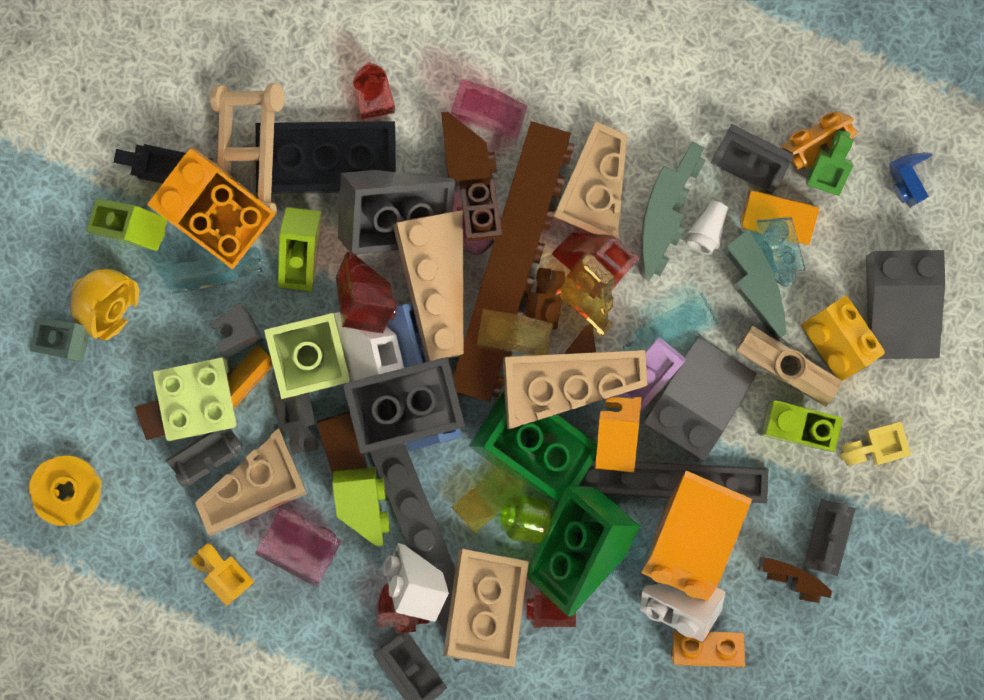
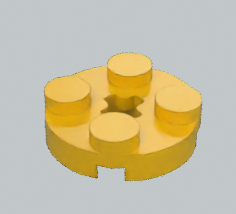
(73, 509)

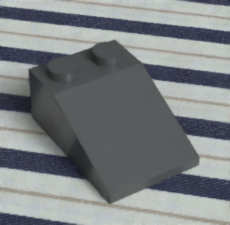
(379, 199)
(906, 302)
(699, 399)
(404, 405)

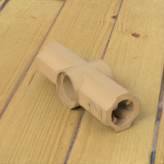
(809, 377)

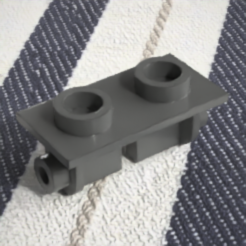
(209, 450)
(829, 537)

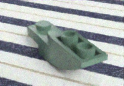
(660, 221)

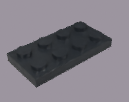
(314, 154)

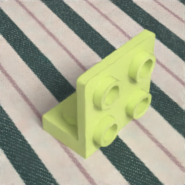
(195, 399)

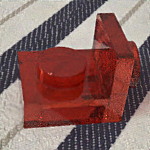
(546, 613)

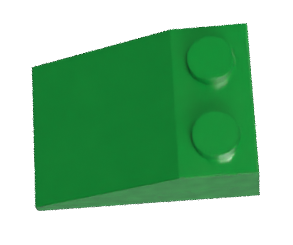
(540, 453)
(581, 547)

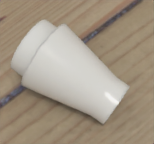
(708, 229)

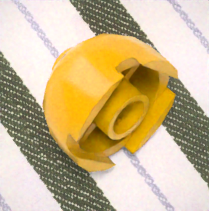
(101, 301)

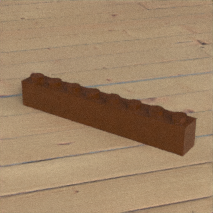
(513, 254)

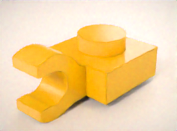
(225, 577)

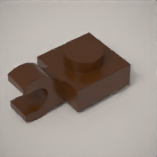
(545, 303)

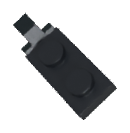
(150, 162)

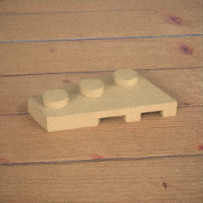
(596, 184)
(252, 488)

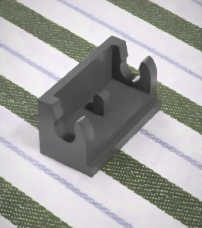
(752, 159)
(240, 330)
(409, 669)

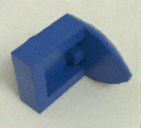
(908, 185)

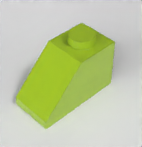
(127, 224)
(298, 248)

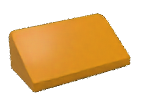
(248, 374)

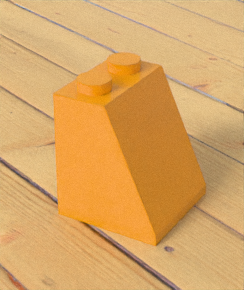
(696, 536)

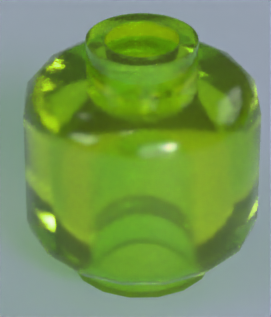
(526, 519)

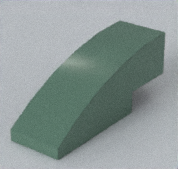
(758, 283)

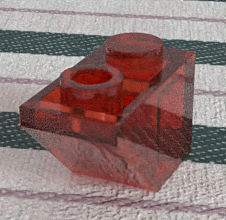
(604, 248)

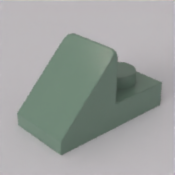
(60, 339)

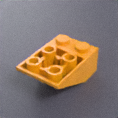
(211, 207)

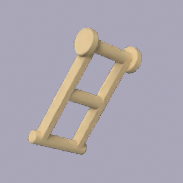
(271, 101)

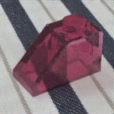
(488, 109)

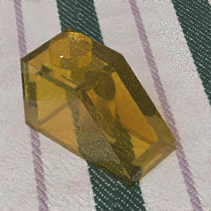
(514, 333)

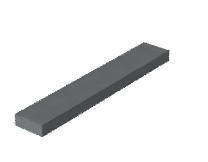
(661, 479)

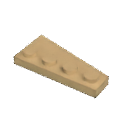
(434, 275)
(561, 382)

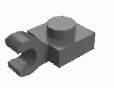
(295, 416)

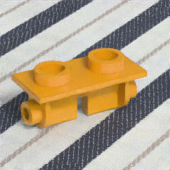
(806, 143)
(717, 649)

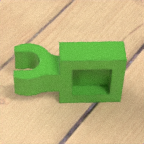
(832, 169)

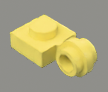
(884, 443)

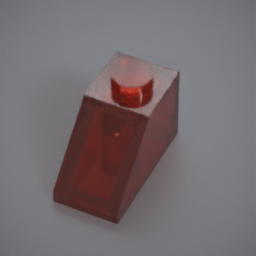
(363, 296)

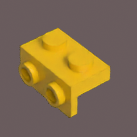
(843, 338)

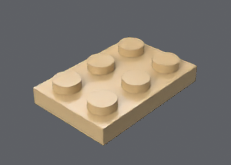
(486, 608)

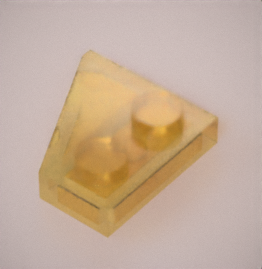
(589, 292)

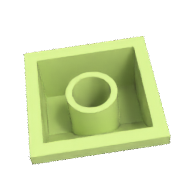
(307, 355)

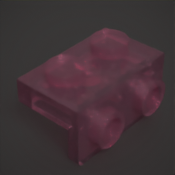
(299, 546)

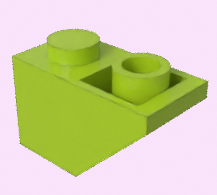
(801, 426)
(358, 502)

